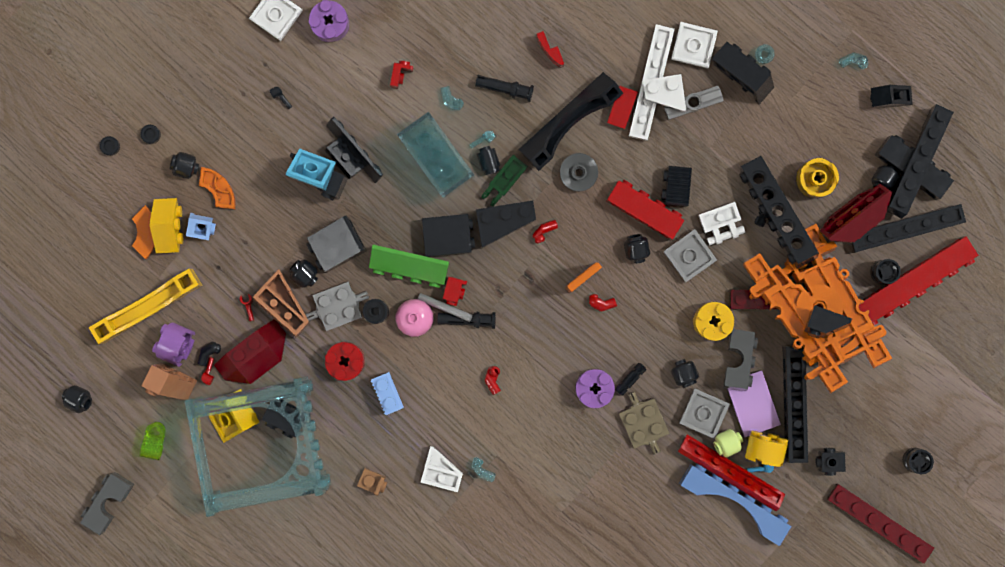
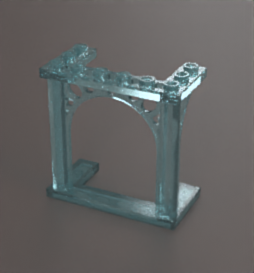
(315, 483)

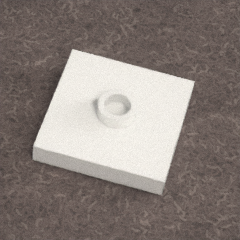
(276, 16)
(694, 45)

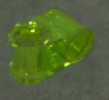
(153, 445)

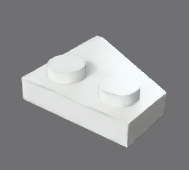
(666, 91)

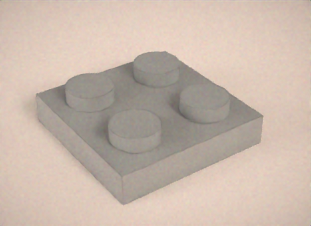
(690, 255)
(704, 413)

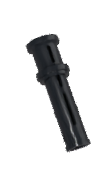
(513, 89)
(478, 320)

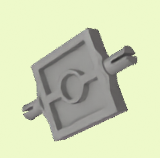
(337, 306)

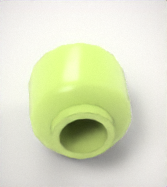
(728, 443)

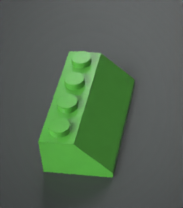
(408, 265)

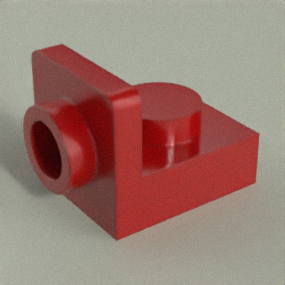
(398, 77)

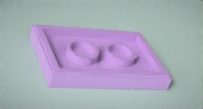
(755, 406)

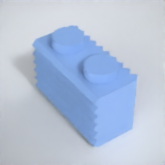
(387, 393)

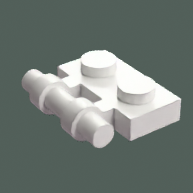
(721, 217)

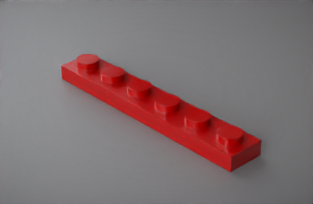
(731, 473)

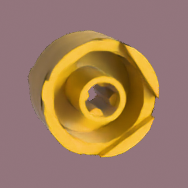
(817, 167)
(704, 315)
(766, 448)

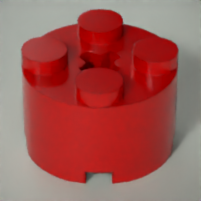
(334, 357)

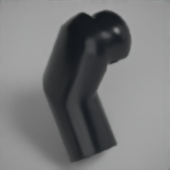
(206, 351)

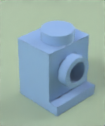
(195, 231)

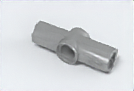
(705, 98)

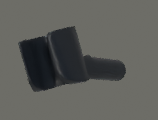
(277, 92)

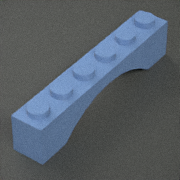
(769, 526)

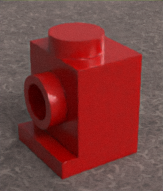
(454, 291)

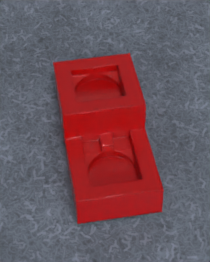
(553, 53)
(622, 108)

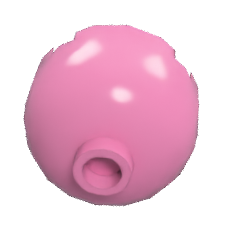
(414, 317)

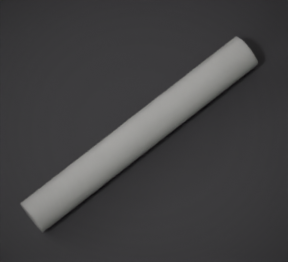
(445, 307)

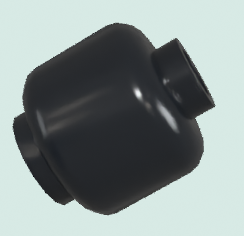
(183, 165)
(886, 176)
(637, 248)
(303, 273)
(685, 373)
(76, 399)

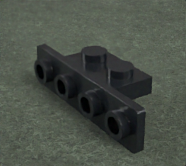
(349, 155)

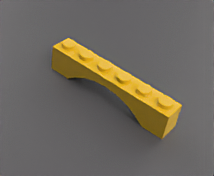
(145, 307)

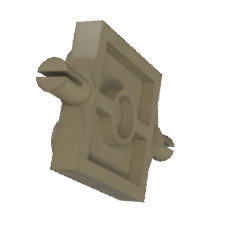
(644, 423)

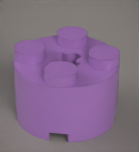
(327, 10)
(174, 343)
(602, 380)

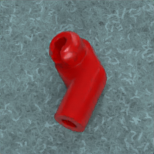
(544, 228)
(600, 304)

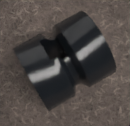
(885, 271)
(375, 311)
(918, 461)

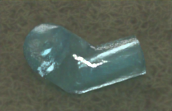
(859, 59)
(450, 101)

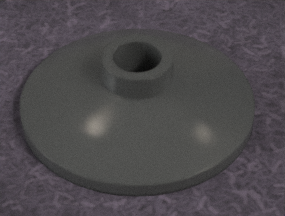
(586, 165)

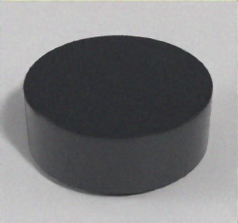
(150, 134)
(109, 146)

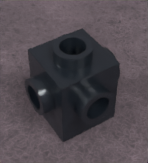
(837, 461)

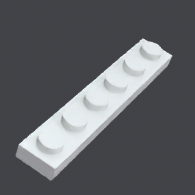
(654, 68)

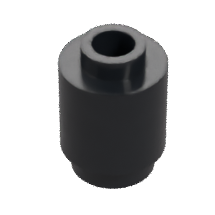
(488, 160)

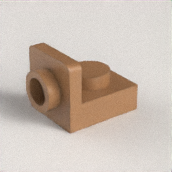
(372, 481)

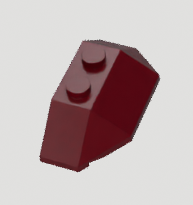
(858, 215)
(254, 355)

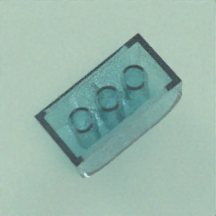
(435, 155)

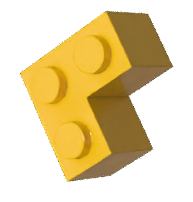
(166, 225)

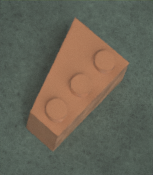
(281, 304)
(168, 382)

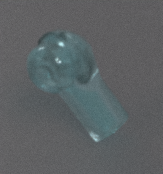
(481, 472)

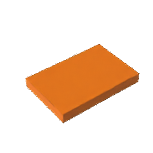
(583, 277)

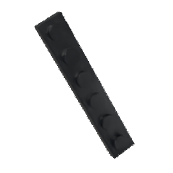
(910, 227)

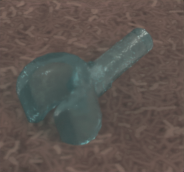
(489, 136)

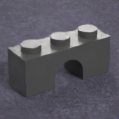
(742, 343)
(96, 517)

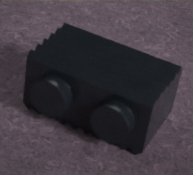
(677, 186)

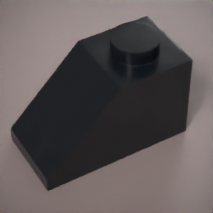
(891, 96)
(825, 322)

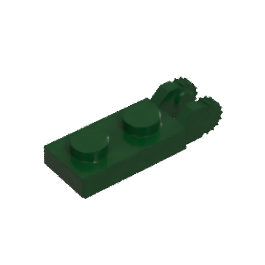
(505, 179)

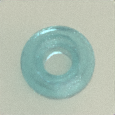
(768, 49)

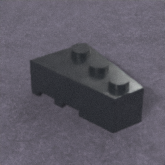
(744, 71)
(503, 220)

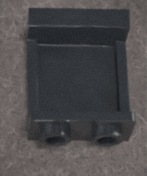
(448, 235)

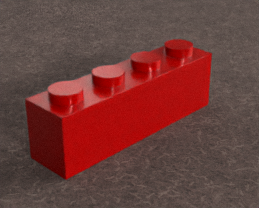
(645, 210)

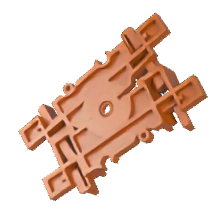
(834, 293)

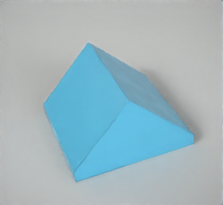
(311, 169)

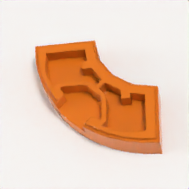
(218, 187)
(144, 242)

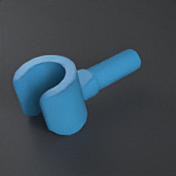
(766, 468)

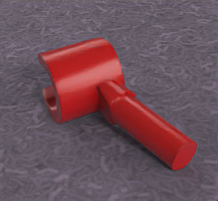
(248, 306)
(206, 377)

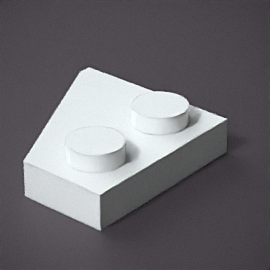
(441, 472)

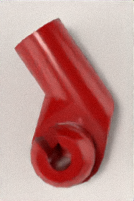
(491, 378)

